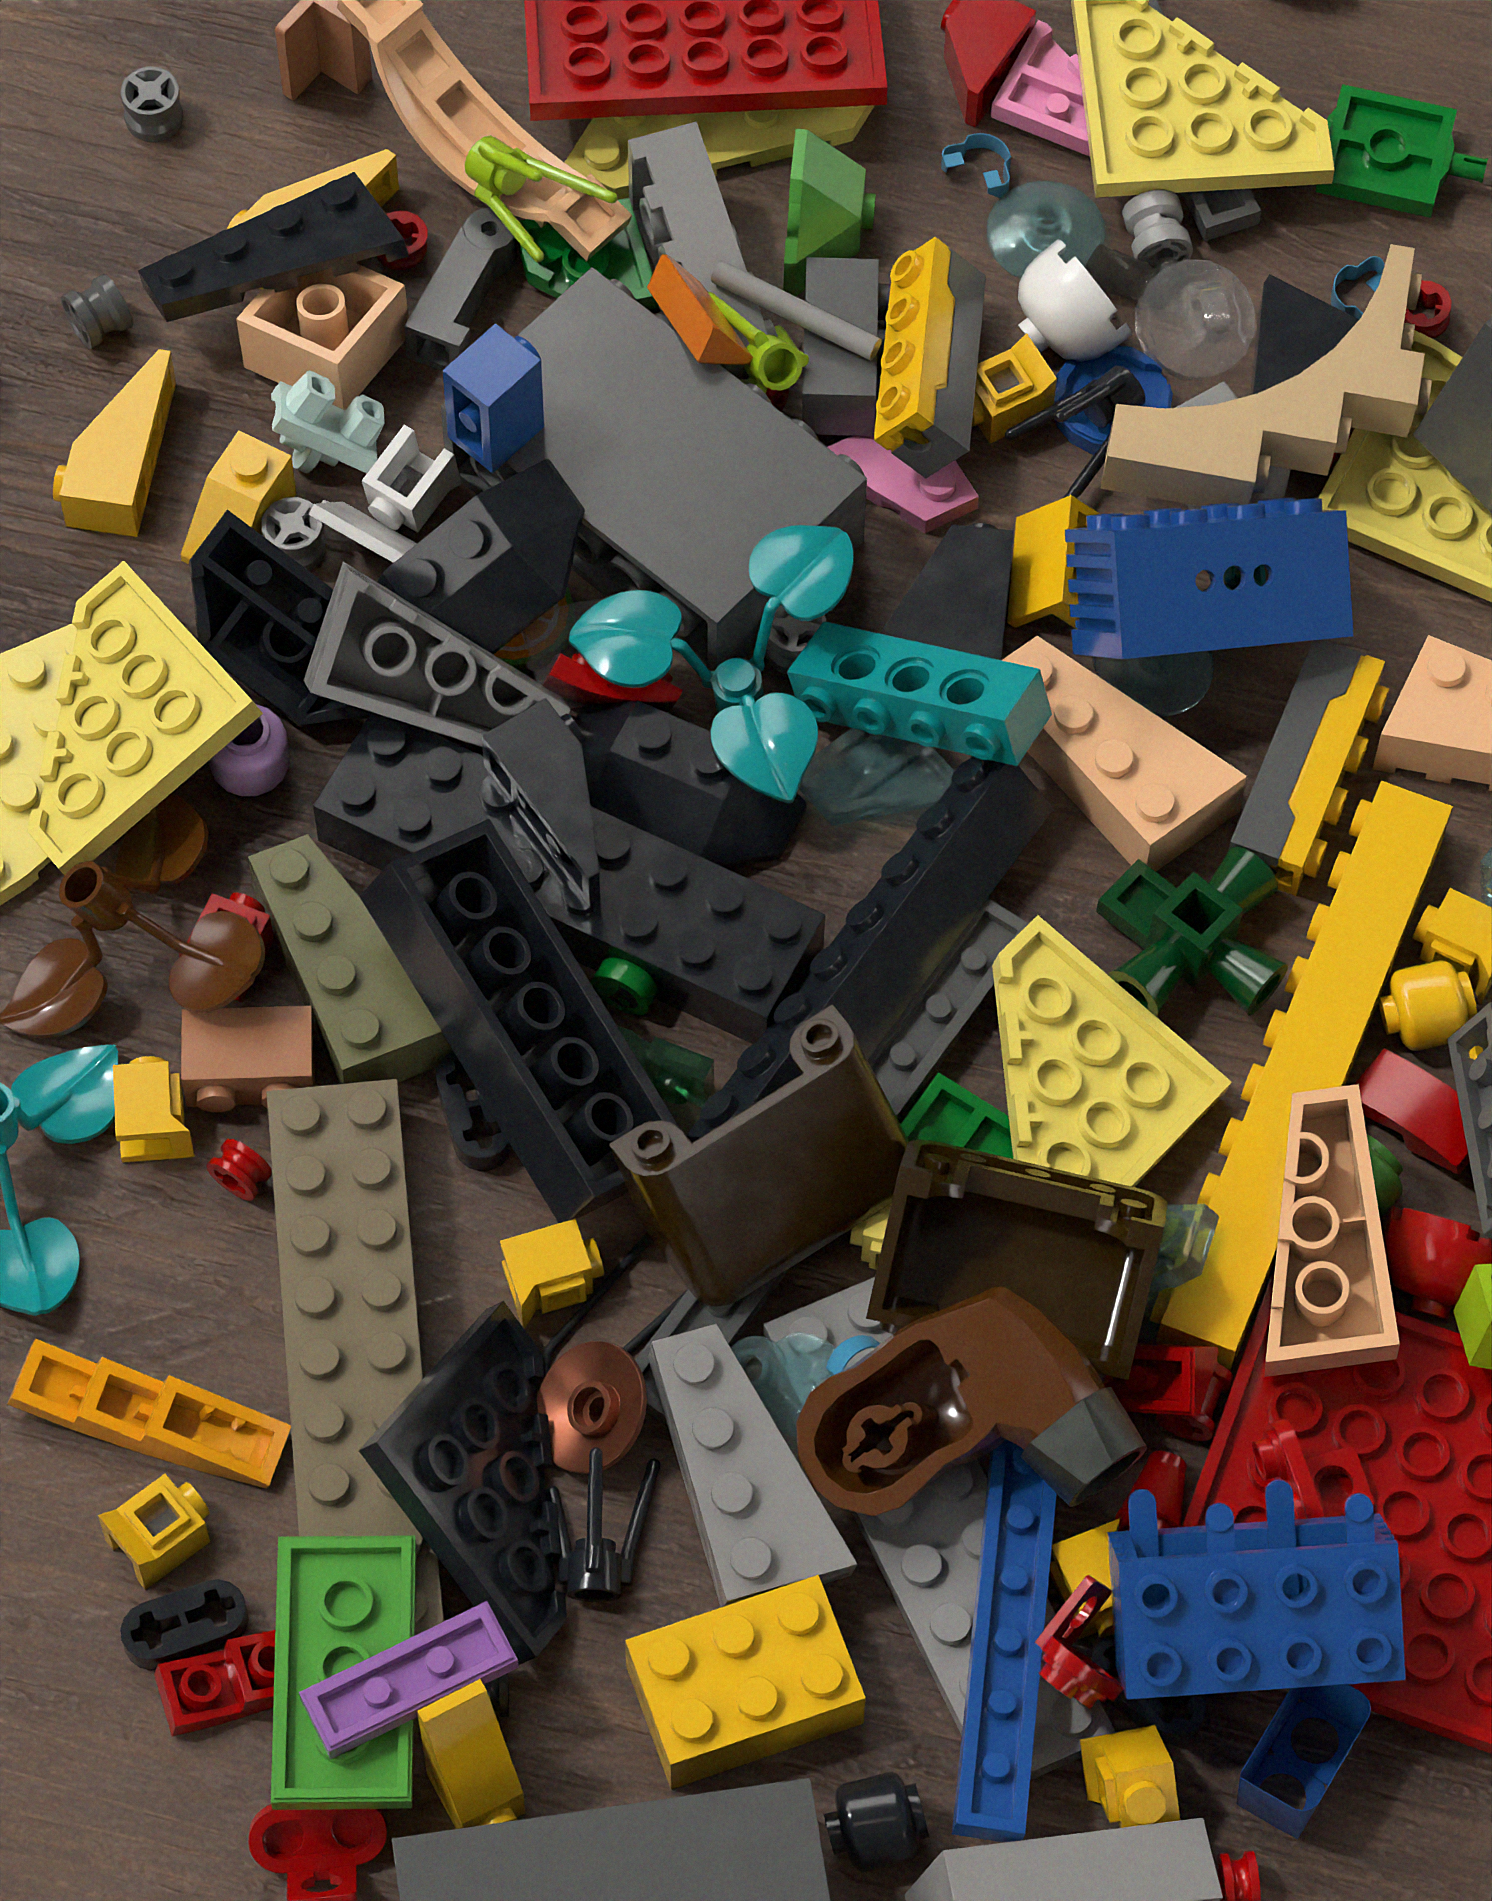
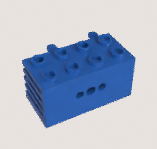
(1143, 569)
(1255, 1600)

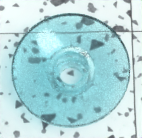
(1019, 237)
(1174, 688)

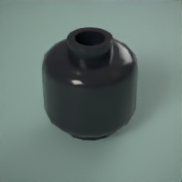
(877, 1821)

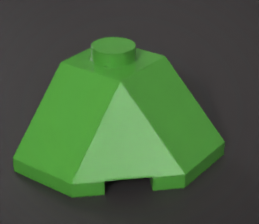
(824, 207)

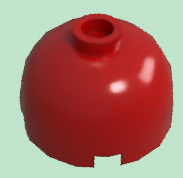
(1432, 1258)

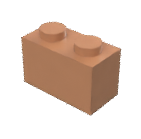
(244, 1052)

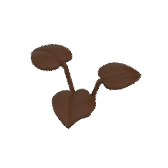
(216, 966)

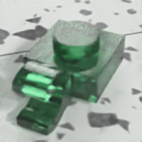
(673, 1070)

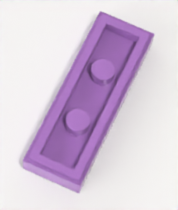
(406, 1678)

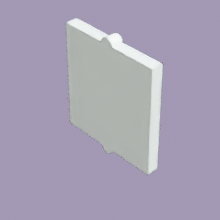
(362, 529)

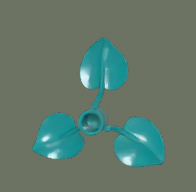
(754, 736)
(72, 1104)

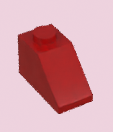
(981, 49)

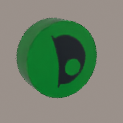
(625, 986)

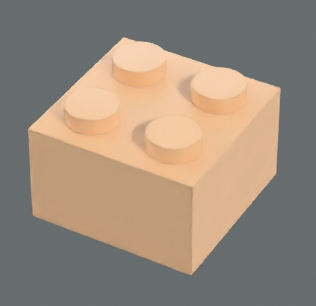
(326, 325)

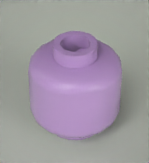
(253, 759)

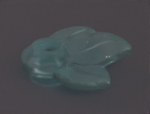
(788, 1372)

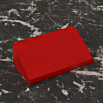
(1167, 1379)

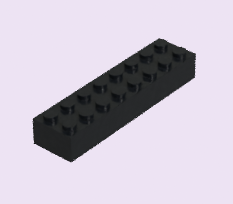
(696, 928)

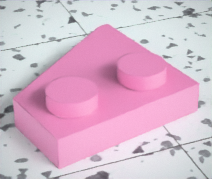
(1044, 93)
(895, 485)

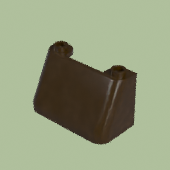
(772, 1176)
(1047, 1234)

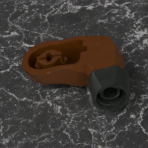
(953, 1394)

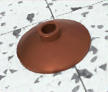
(576, 1392)

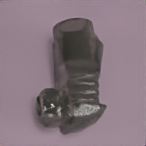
(1122, 273)

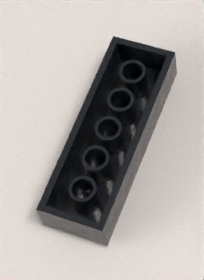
(516, 1013)

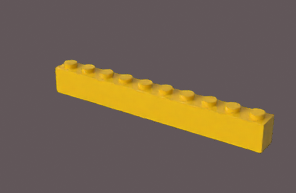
(1310, 1051)

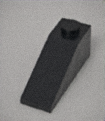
(543, 775)

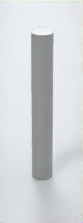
(796, 310)

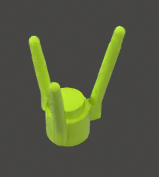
(504, 171)
(775, 358)

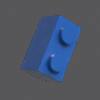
(494, 397)

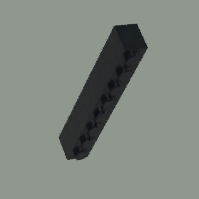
(900, 926)

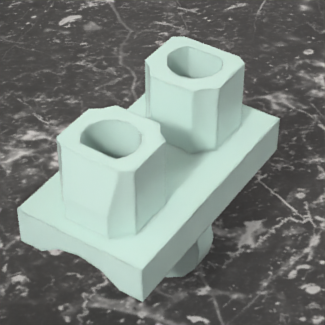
(325, 431)

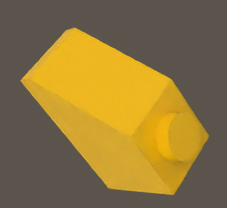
(244, 482)

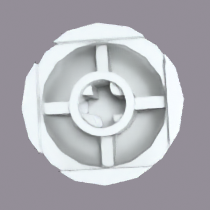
(1067, 308)

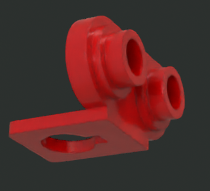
(1281, 1458)
(1065, 1665)
(317, 1847)

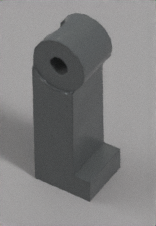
(442, 317)

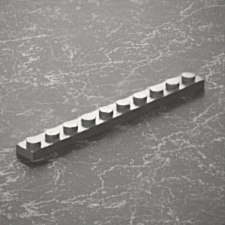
(903, 1068)

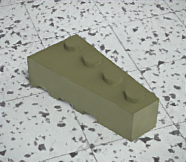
(344, 968)

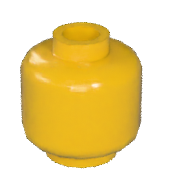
(1427, 1004)

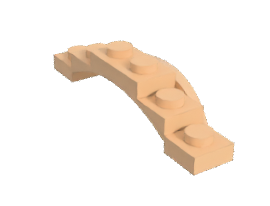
(452, 112)

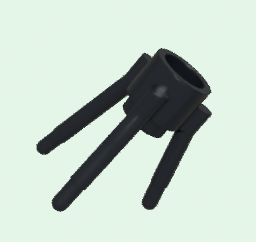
(1098, 402)
(595, 1568)

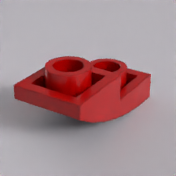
(579, 682)
(1417, 1107)
(219, 1684)

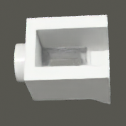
(407, 484)

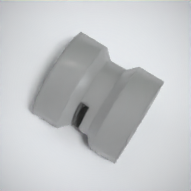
(1155, 224)

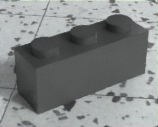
(837, 383)

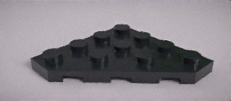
(470, 1476)

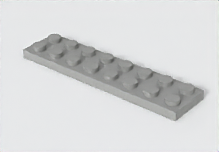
(933, 1557)

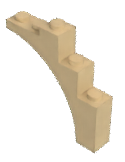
(1227, 447)

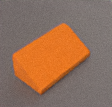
(695, 315)

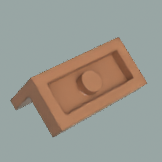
(319, 40)

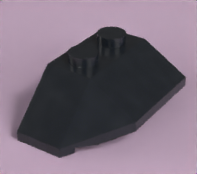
(495, 558)
(262, 619)
(672, 785)

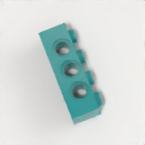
(921, 693)

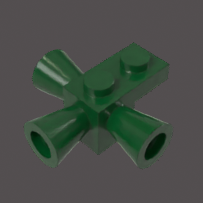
(1193, 931)

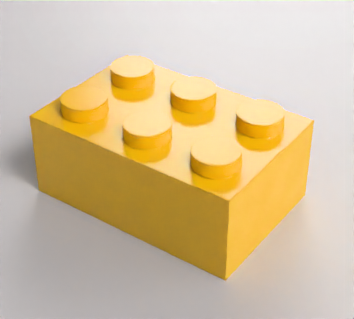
(745, 1681)

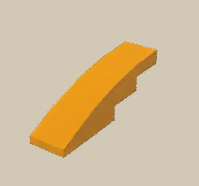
(150, 1415)

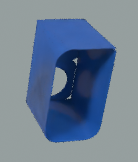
(1337, 1704)

